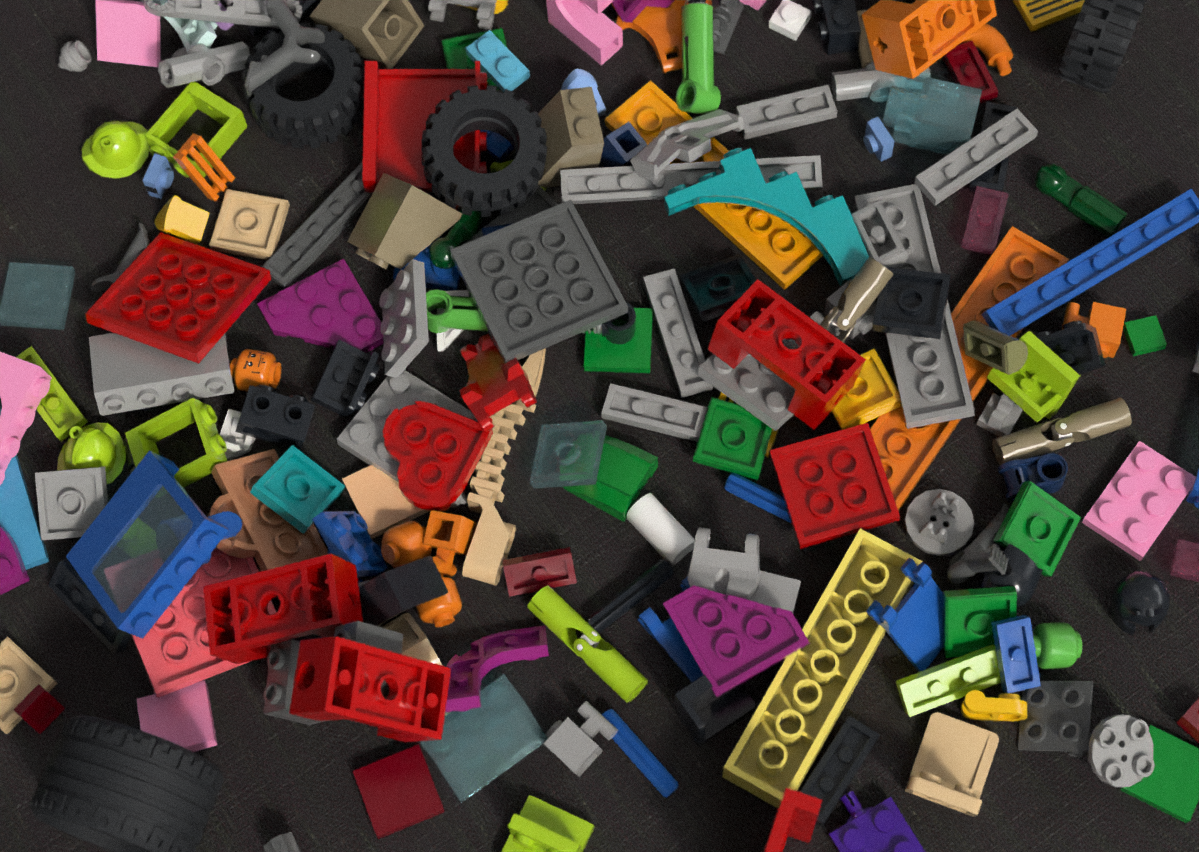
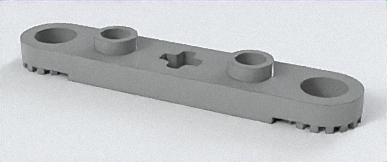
(238, 11)

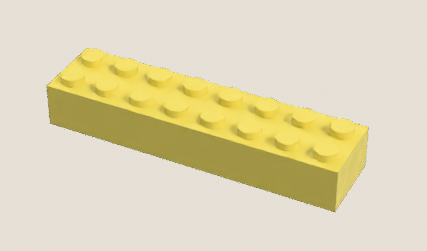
(821, 676)

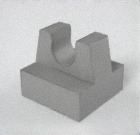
(999, 415)

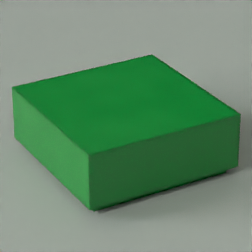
(1144, 335)

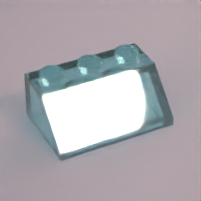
(485, 739)

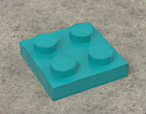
(297, 489)

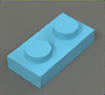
(498, 62)

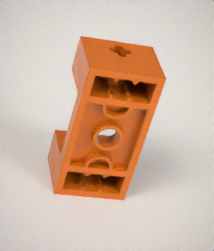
(916, 35)

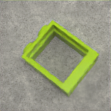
(178, 113)
(145, 436)

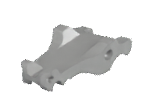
(725, 570)

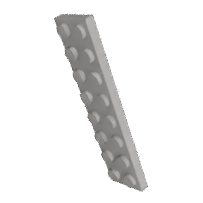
(925, 369)

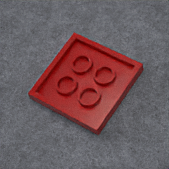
(834, 485)

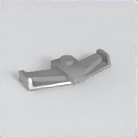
(684, 141)

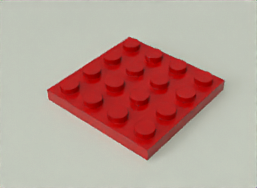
(178, 297)

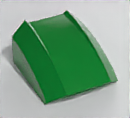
(620, 478)

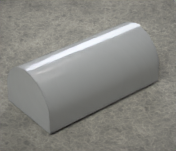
(880, 235)

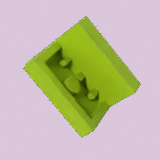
(1040, 384)
(546, 829)

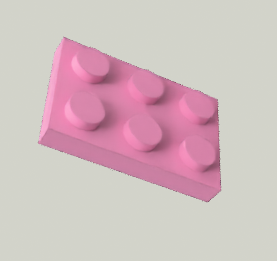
(1139, 500)

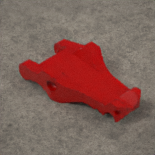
(492, 382)

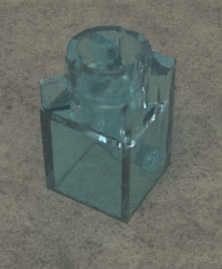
(932, 114)

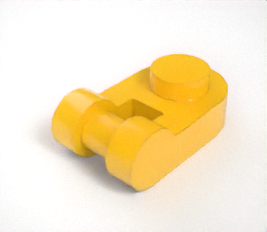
(1004, 708)

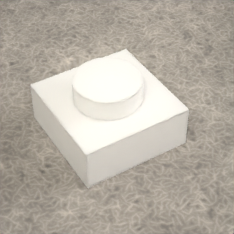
(790, 19)

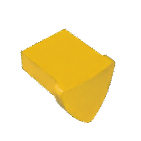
(182, 220)

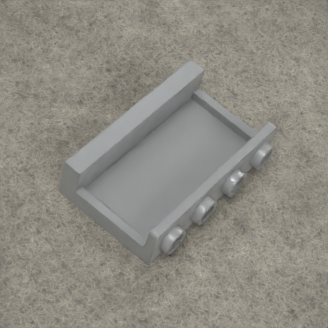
(140, 376)

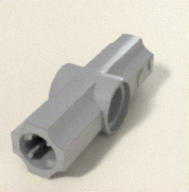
(203, 64)
(866, 83)

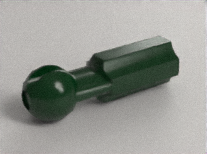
(1079, 199)
(460, 231)

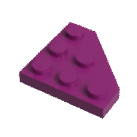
(325, 310)
(733, 635)

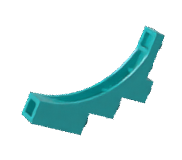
(742, 183)

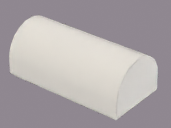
(660, 529)

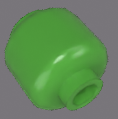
(1056, 645)

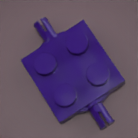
(874, 829)

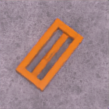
(219, 182)

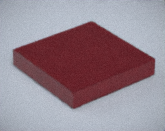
(398, 791)

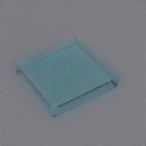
(36, 295)
(568, 454)

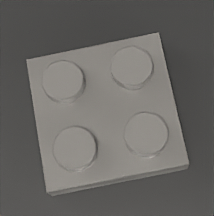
(69, 501)

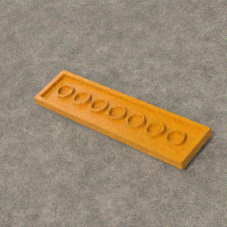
(762, 236)

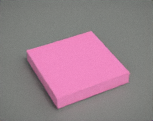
(127, 33)
(180, 717)

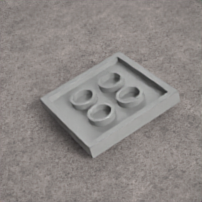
(364, 433)

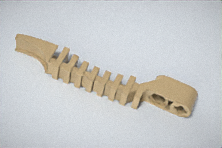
(492, 535)

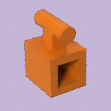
(1107, 321)
(449, 536)

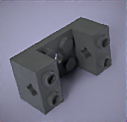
(283, 662)

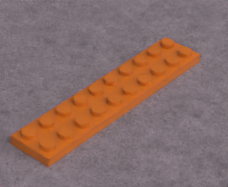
(1012, 267)

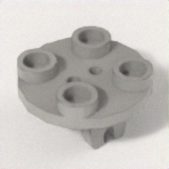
(933, 536)
(1135, 748)

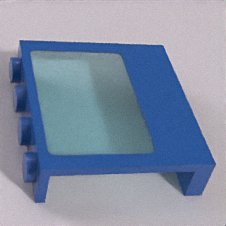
(144, 546)

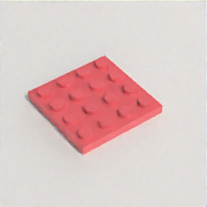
(178, 643)

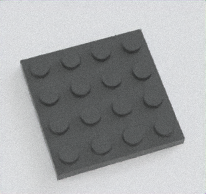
(538, 281)

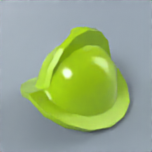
(116, 149)
(94, 447)

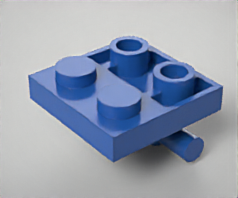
(348, 538)

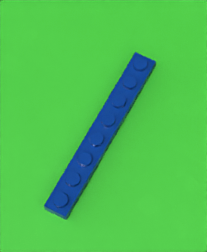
(1094, 265)

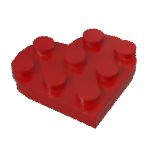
(434, 452)

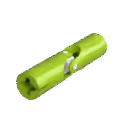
(596, 652)

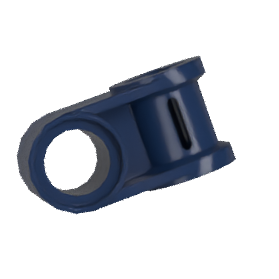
(1030, 469)

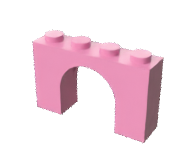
(587, 26)
(20, 394)

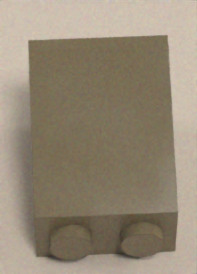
(375, 27)
(571, 133)
(399, 223)

